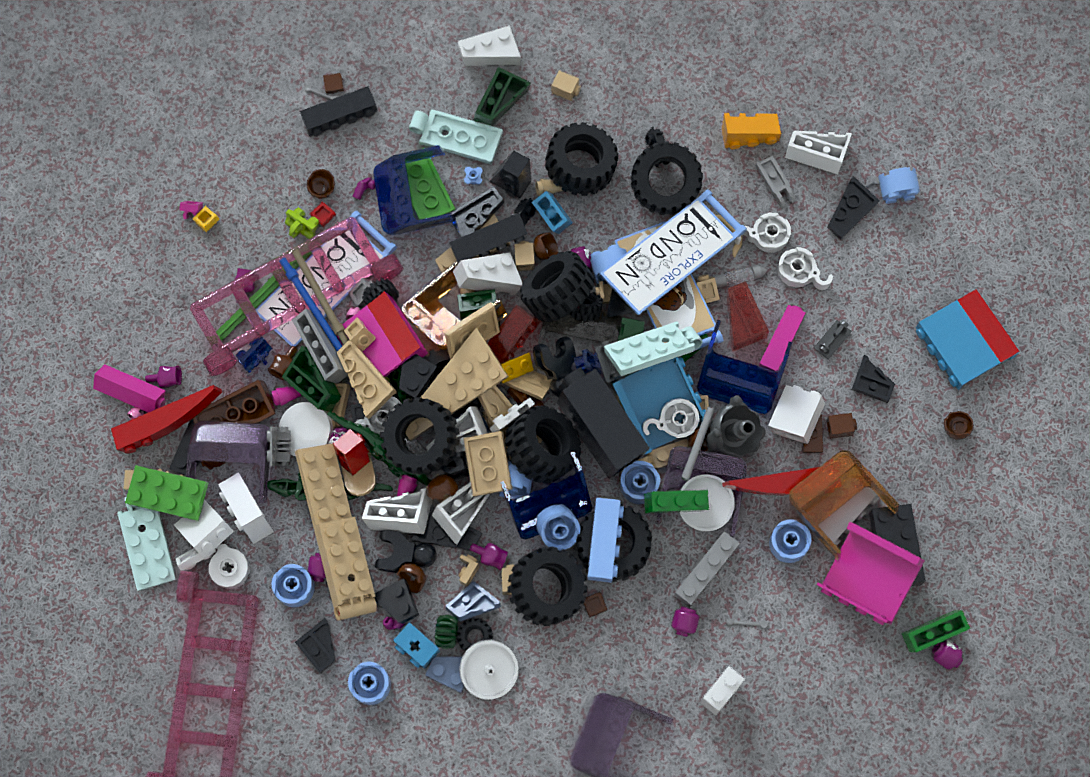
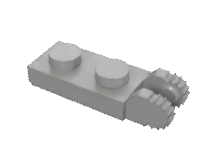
(775, 180)

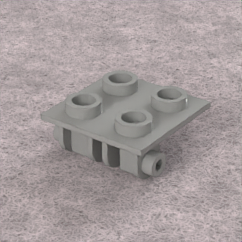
(273, 454)

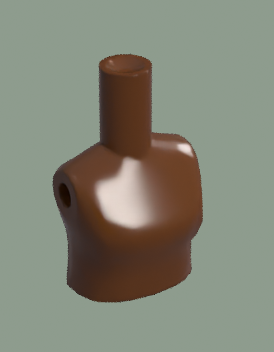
(281, 363)

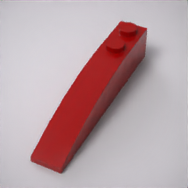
(162, 421)
(774, 484)

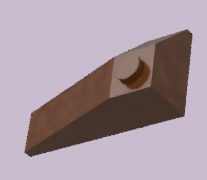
(245, 405)

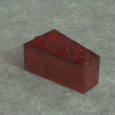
(744, 317)
(513, 333)

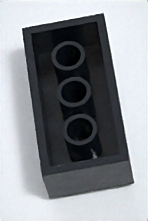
(899, 530)

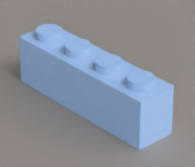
(604, 540)

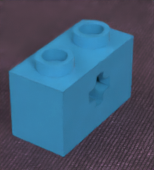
(552, 212)
(412, 635)

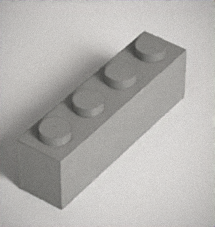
(319, 347)
(853, 509)
(706, 569)

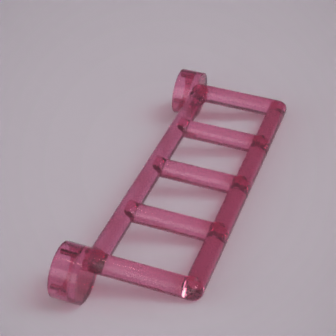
(223, 358)
(189, 593)

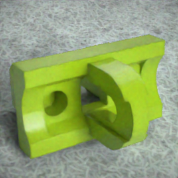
(295, 220)

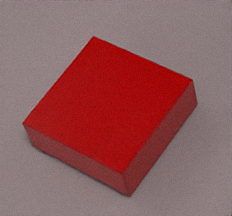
(323, 214)

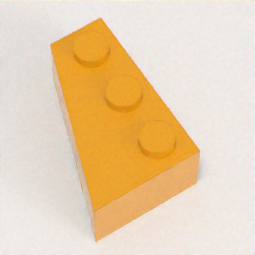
(750, 130)

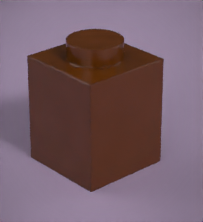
(841, 425)

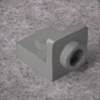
(357, 291)

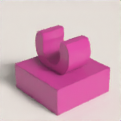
(190, 206)

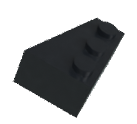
(513, 175)

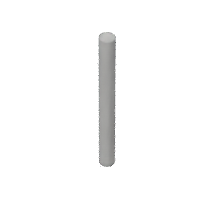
(697, 444)

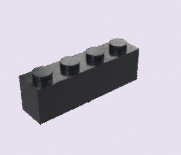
(339, 111)
(488, 238)

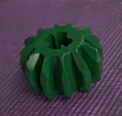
(446, 631)

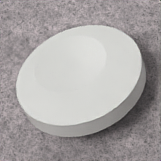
(307, 426)
(720, 503)
(488, 669)

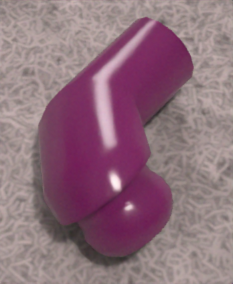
(362, 186)
(391, 623)

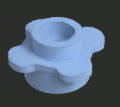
(473, 180)

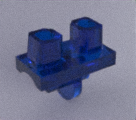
(255, 355)
(587, 361)

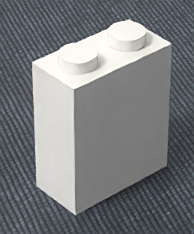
(796, 414)
(205, 533)
(722, 690)

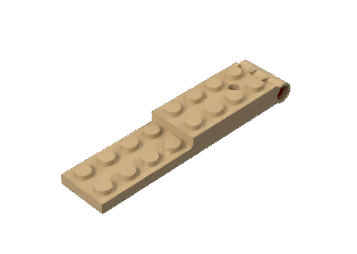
(336, 533)

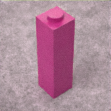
(784, 333)
(128, 389)

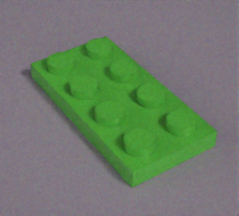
(427, 190)
(166, 492)

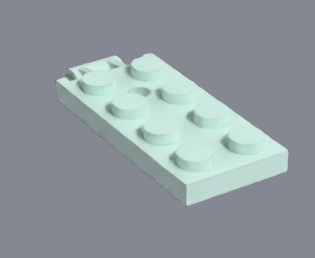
(464, 136)
(648, 347)
(147, 549)

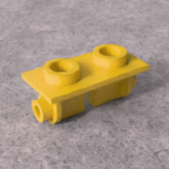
(517, 367)

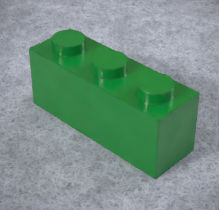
(676, 501)
(935, 631)

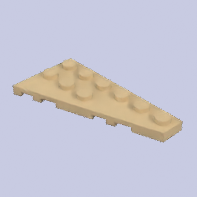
(462, 380)

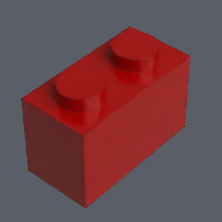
(351, 452)

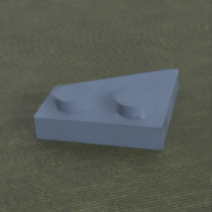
(472, 602)
(447, 672)

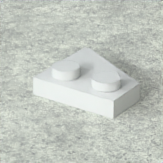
(514, 412)

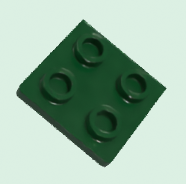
(473, 301)

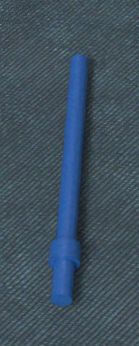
(293, 275)

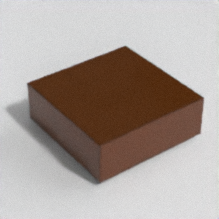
(333, 83)
(595, 604)

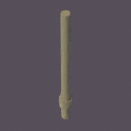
(337, 328)

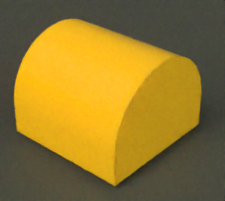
(206, 219)

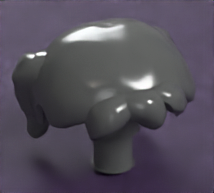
(735, 430)

